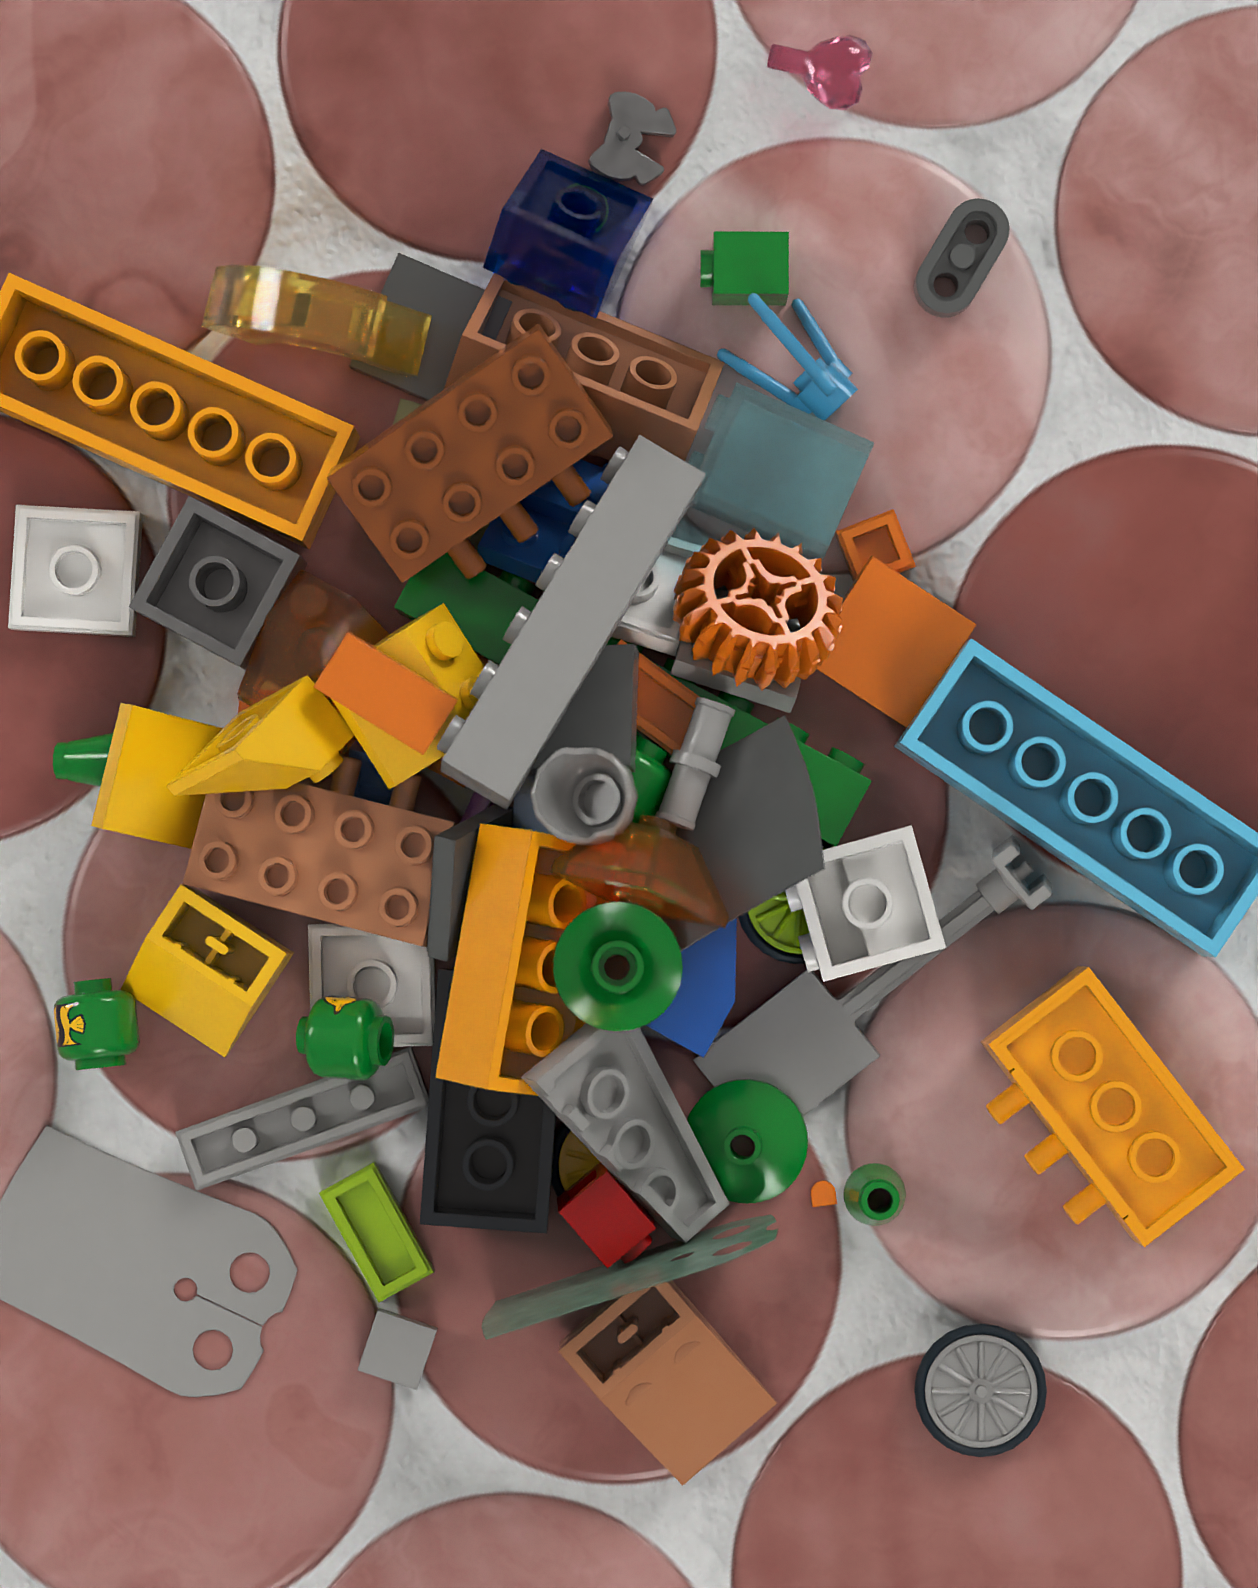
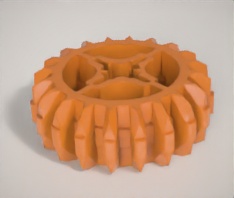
(749, 626)

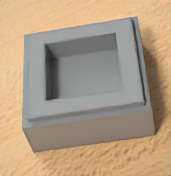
(397, 1349)

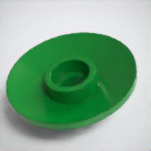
(652, 961)
(769, 1120)

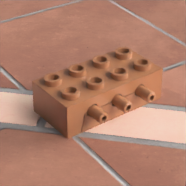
(322, 853)

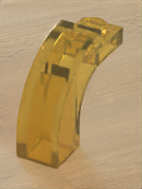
(316, 313)

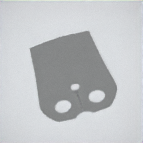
(100, 1256)

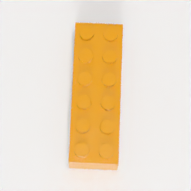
(167, 412)

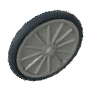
(980, 1390)

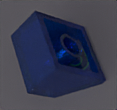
(567, 233)

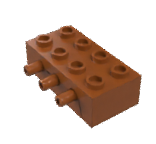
(473, 458)

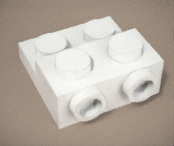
(867, 906)

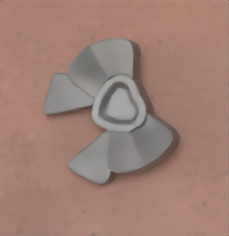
(630, 119)

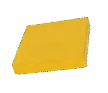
(141, 761)

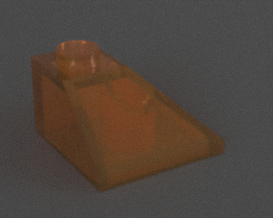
(303, 636)
(647, 869)

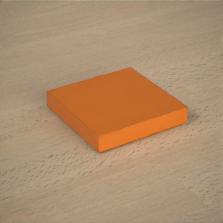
(894, 642)

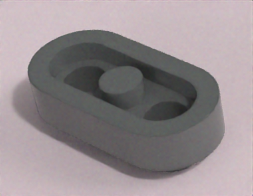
(960, 259)

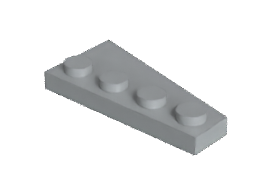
(629, 1119)

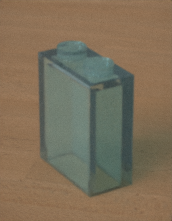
(778, 470)

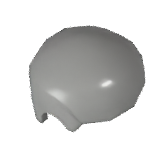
(584, 795)

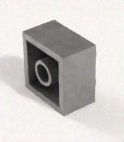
(215, 582)

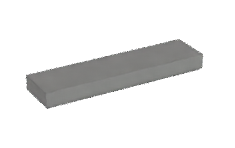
(301, 1120)

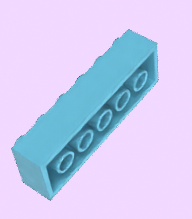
(1087, 798)

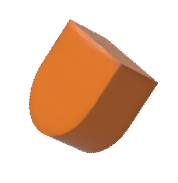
(823, 1194)

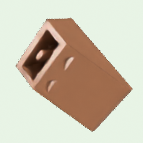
(666, 1376)

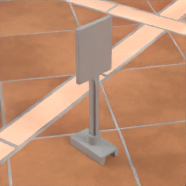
(810, 1039)

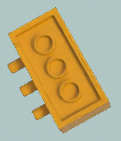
(1107, 1109)

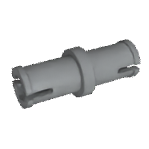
(695, 763)

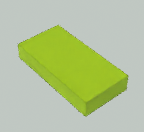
(376, 1231)

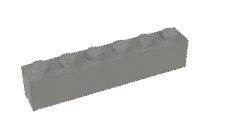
(571, 621)

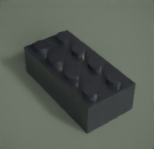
(484, 1150)

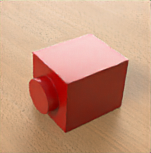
(606, 1217)

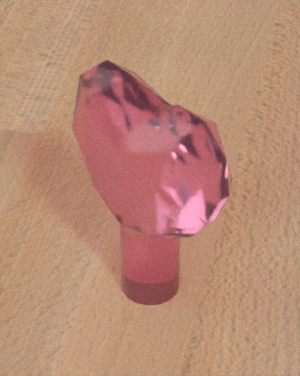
(828, 69)

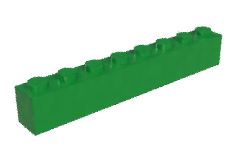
(488, 606)

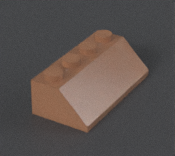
(629, 373)

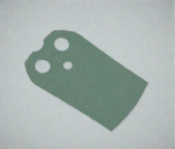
(604, 1284)

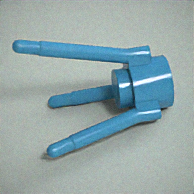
(822, 384)

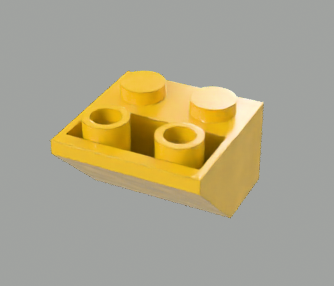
(205, 968)

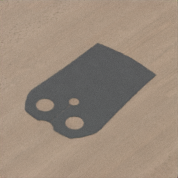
(752, 829)

